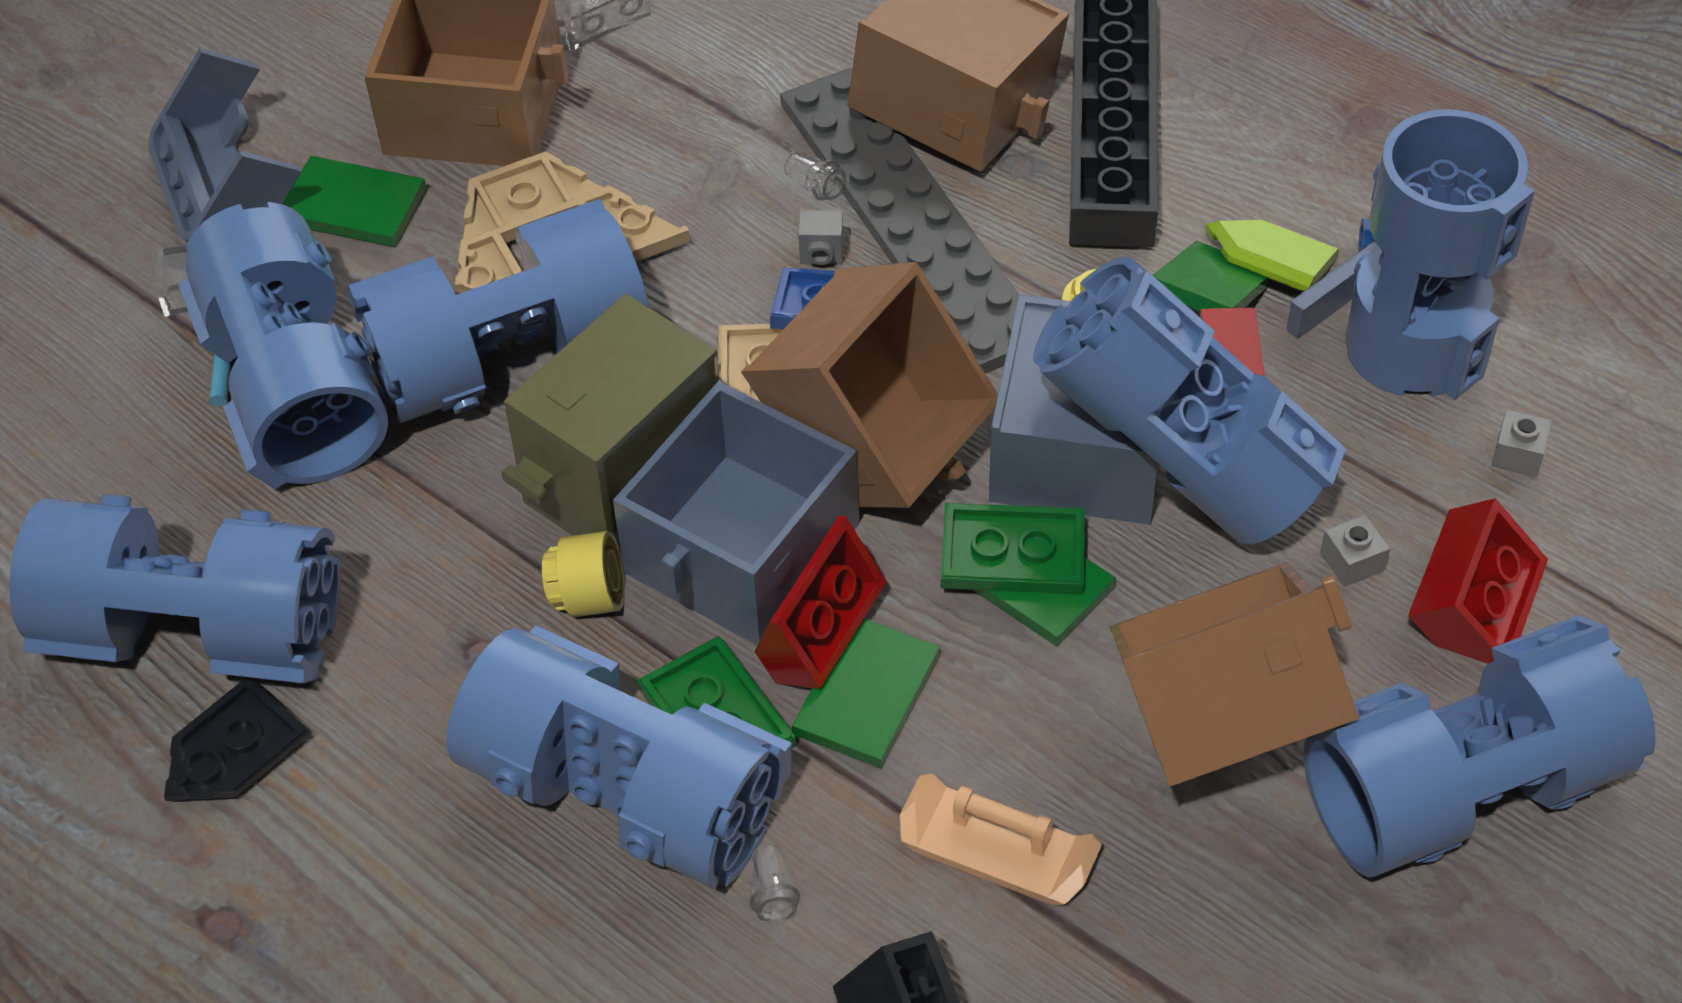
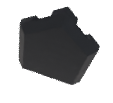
(231, 744)

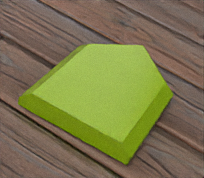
(1273, 251)

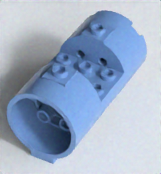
(1445, 222)
(431, 341)
(1164, 381)
(299, 384)
(95, 574)
(1546, 720)
(553, 721)

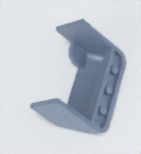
(197, 148)

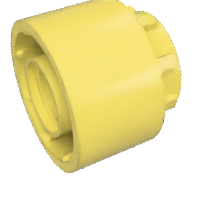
(584, 574)

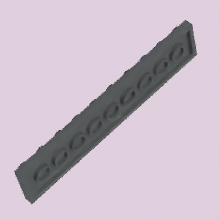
(908, 212)

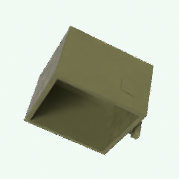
(603, 413)

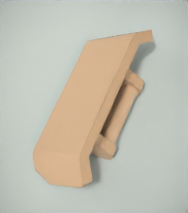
(996, 841)

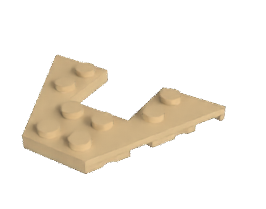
(535, 190)

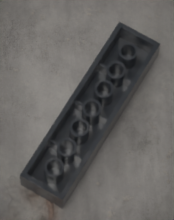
(1114, 124)

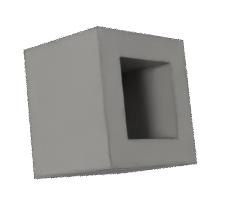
(821, 237)
(1521, 443)
(1354, 550)

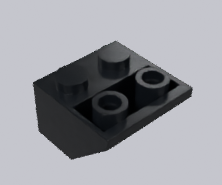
(900, 974)

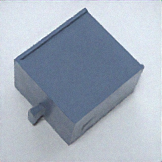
(1053, 450)
(734, 509)

